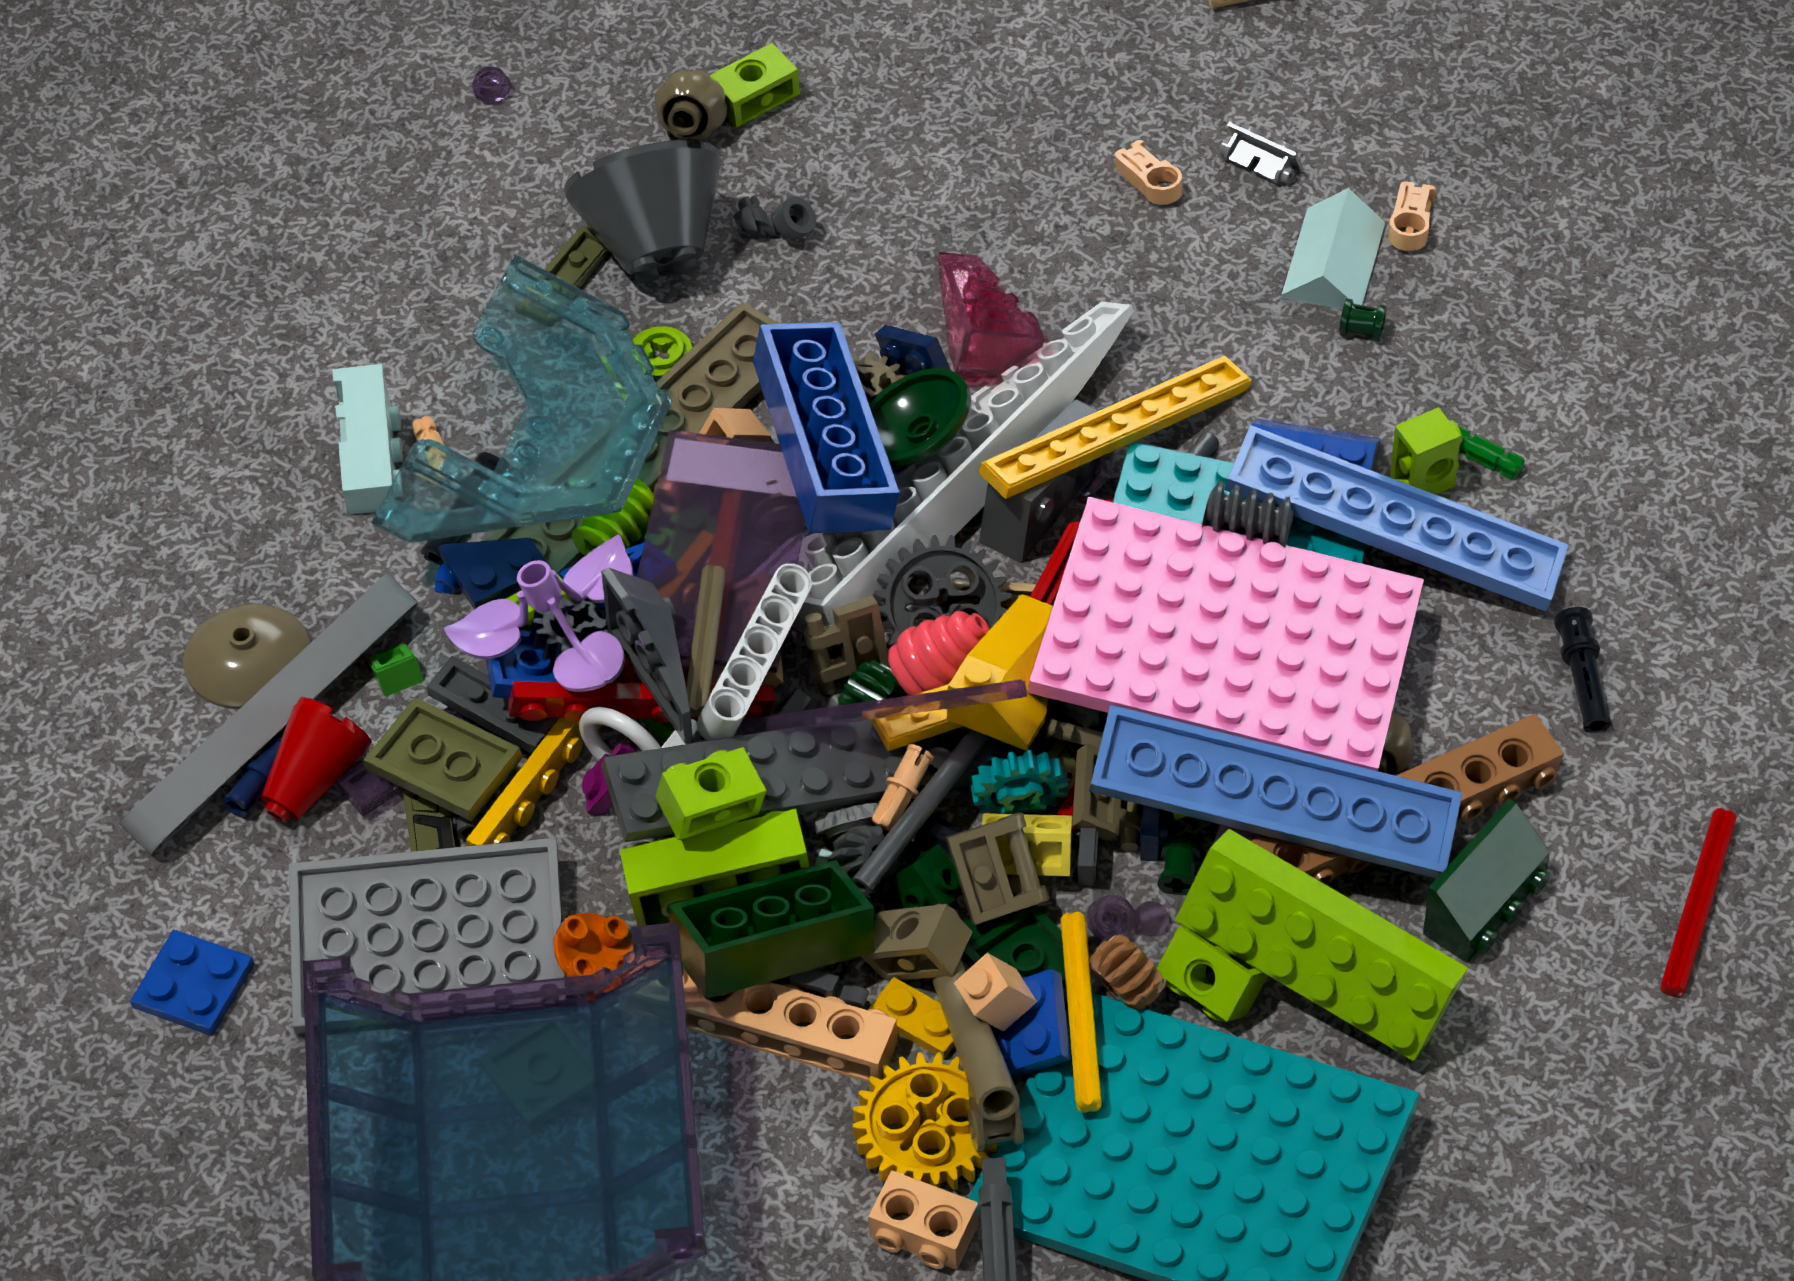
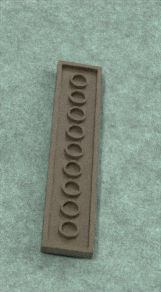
(710, 376)

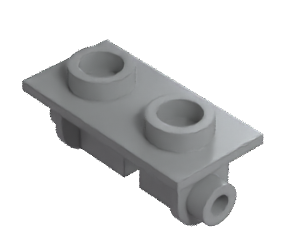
(1248, 144)

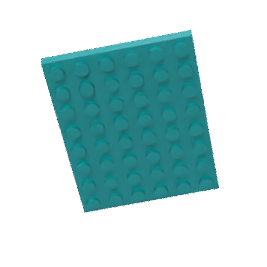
(1202, 1155)

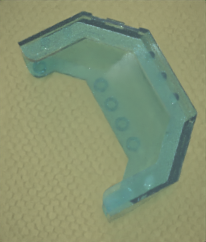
(578, 439)

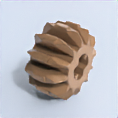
(1126, 972)

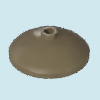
(234, 670)

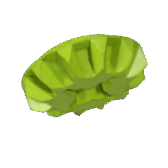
(663, 340)

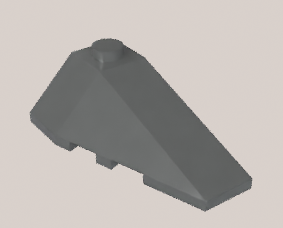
(647, 634)

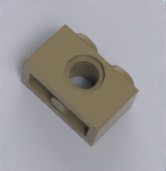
(918, 942)

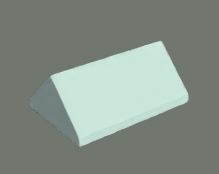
(1334, 252)

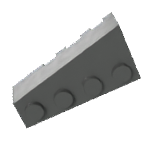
(1019, 522)

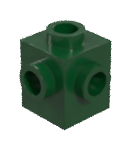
(927, 880)

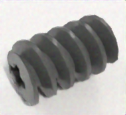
(1249, 514)

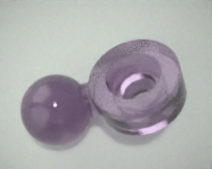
(1148, 918)

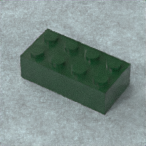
(773, 928)

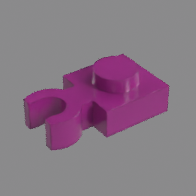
(595, 787)

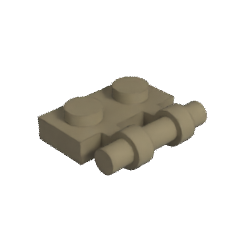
(860, 639)
(1102, 811)

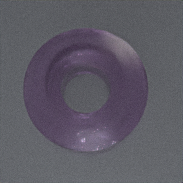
(491, 84)

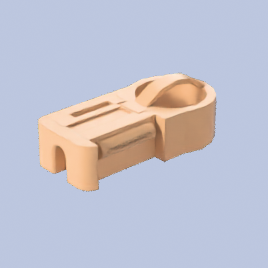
(1146, 171)
(1411, 212)

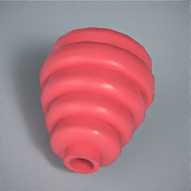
(934, 650)

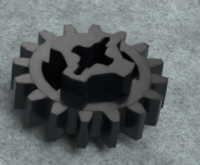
(582, 617)

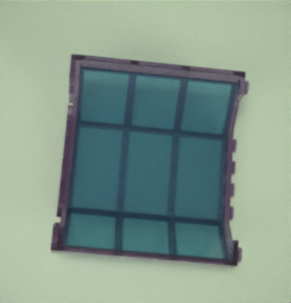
(504, 1125)

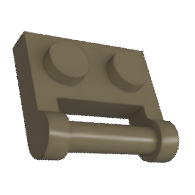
(983, 872)

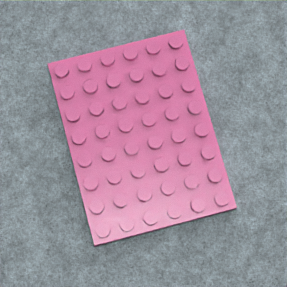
(1227, 634)

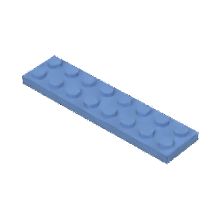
(1400, 518)
(1276, 792)

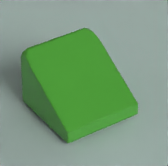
(395, 669)

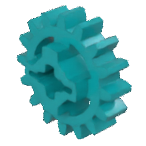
(1019, 784)

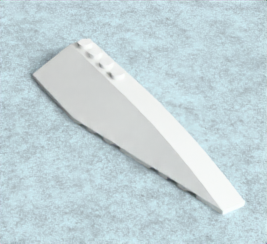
(946, 489)

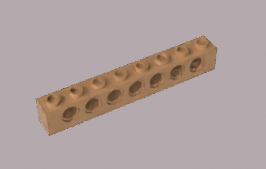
(1485, 760)

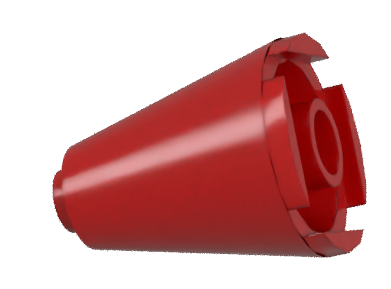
(311, 759)

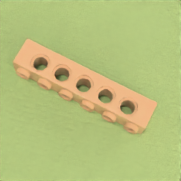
(777, 1032)

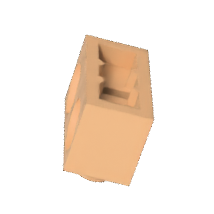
(929, 1212)

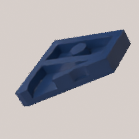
(910, 350)
(488, 568)

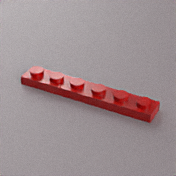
(548, 699)

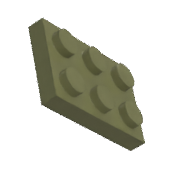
(443, 758)

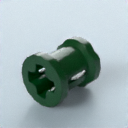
(1362, 319)
(1179, 865)

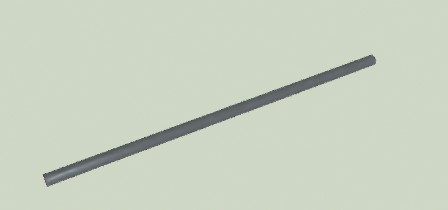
(949, 773)

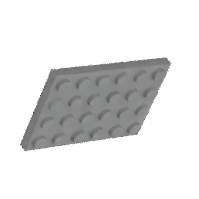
(429, 917)

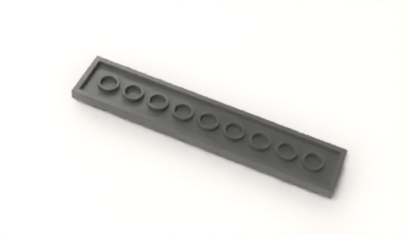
(798, 768)

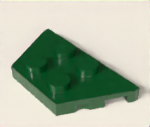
(1021, 940)

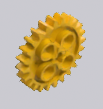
(896, 1102)

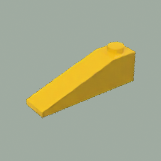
(1001, 656)

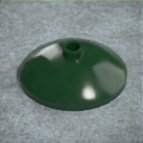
(920, 414)

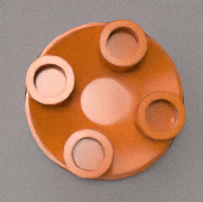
(591, 942)

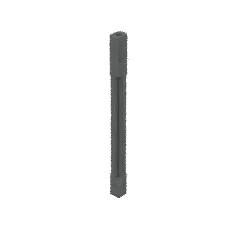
(997, 1223)

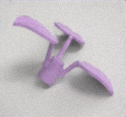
(495, 631)

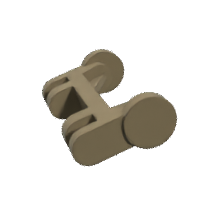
(1071, 732)

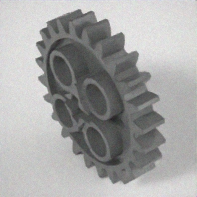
(935, 566)

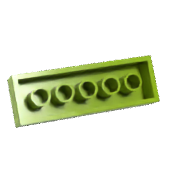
(1321, 944)

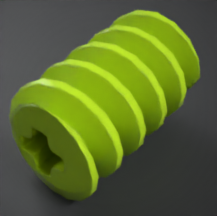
(627, 523)

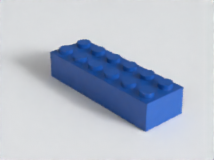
(825, 428)

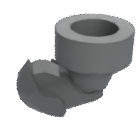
(791, 218)

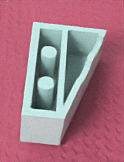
(366, 437)

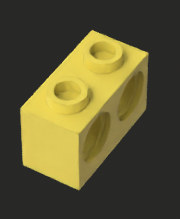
(1048, 842)

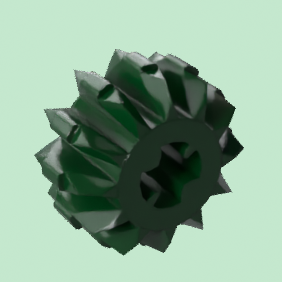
(870, 683)

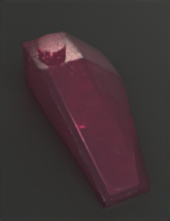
(981, 321)

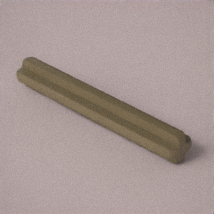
(705, 638)

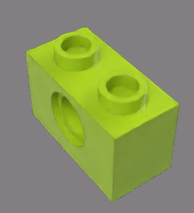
(757, 83)
(1426, 452)
(695, 810)
(1185, 971)

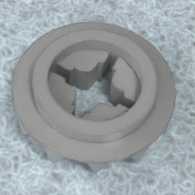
(838, 822)

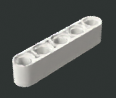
(754, 653)

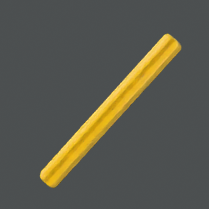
(1081, 1012)

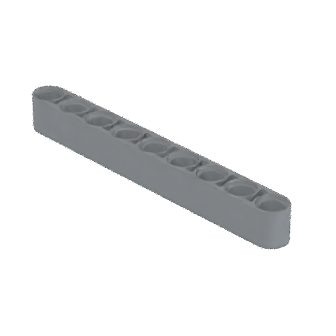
(262, 717)

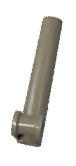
(992, 1094)

